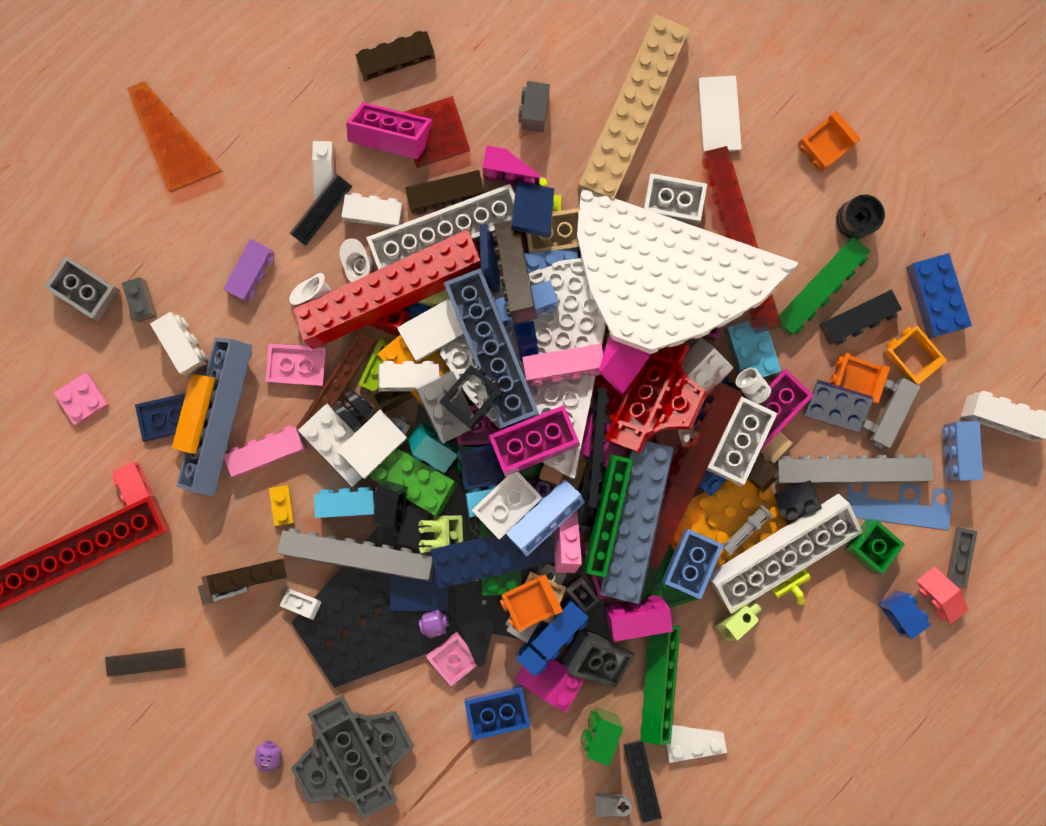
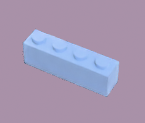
(545, 517)

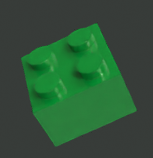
(874, 547)

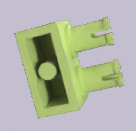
(446, 531)

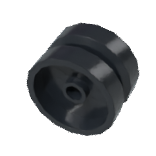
(358, 410)

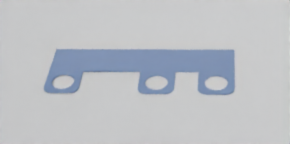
(905, 510)

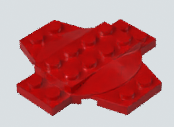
(654, 400)

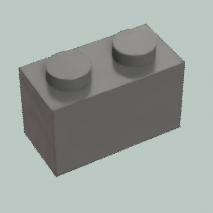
(139, 299)

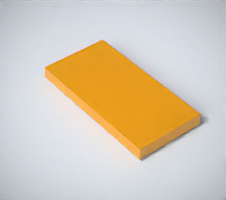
(193, 413)

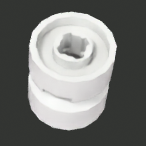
(753, 385)

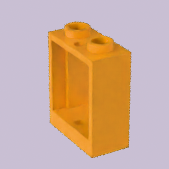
(937, 358)

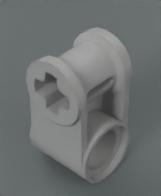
(609, 805)

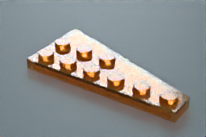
(174, 148)

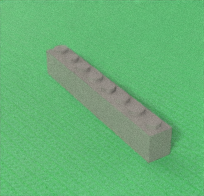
(855, 470)
(355, 555)

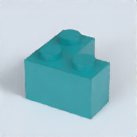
(427, 447)

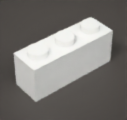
(372, 210)
(405, 375)

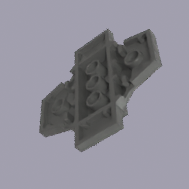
(352, 757)

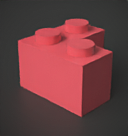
(943, 595)

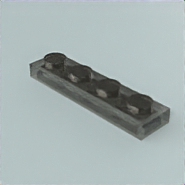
(145, 662)

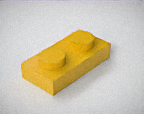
(281, 505)

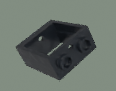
(484, 409)

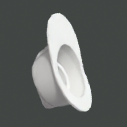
(355, 260)
(310, 290)

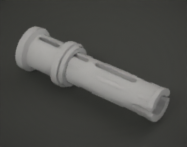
(753, 523)

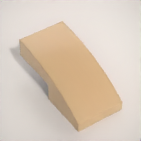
(776, 447)

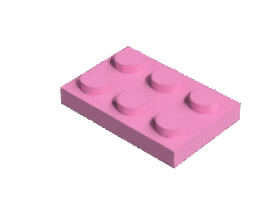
(296, 365)

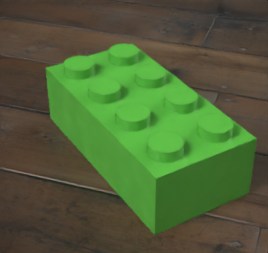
(425, 485)

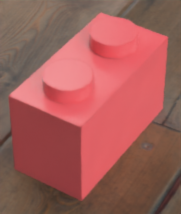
(131, 483)

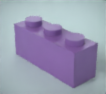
(249, 271)

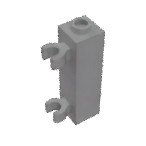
(893, 414)

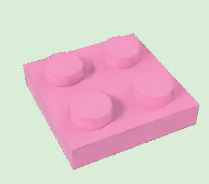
(81, 398)
(452, 659)

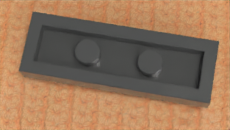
(961, 556)

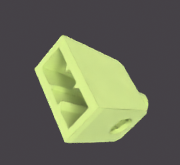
(739, 622)

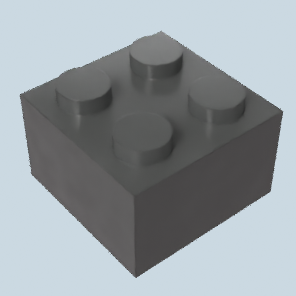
(535, 102)

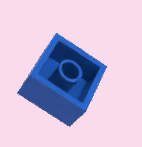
(904, 614)

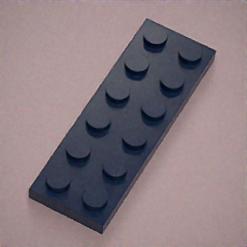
(484, 559)

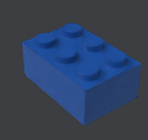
(497, 712)

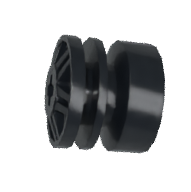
(865, 208)

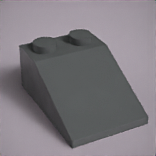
(597, 659)

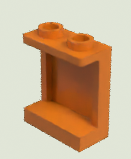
(828, 141)
(860, 376)
(530, 603)

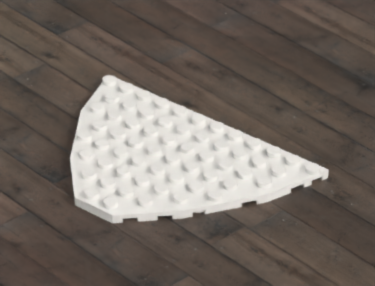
(665, 277)
(570, 326)

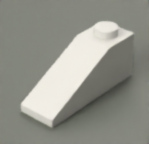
(323, 165)

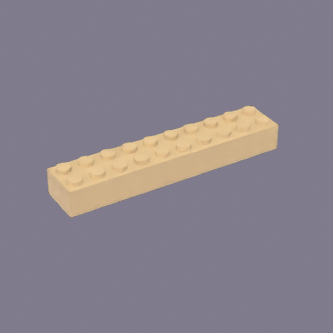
(634, 107)

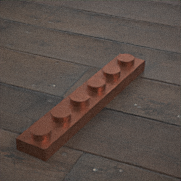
(341, 375)

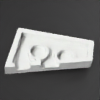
(694, 743)

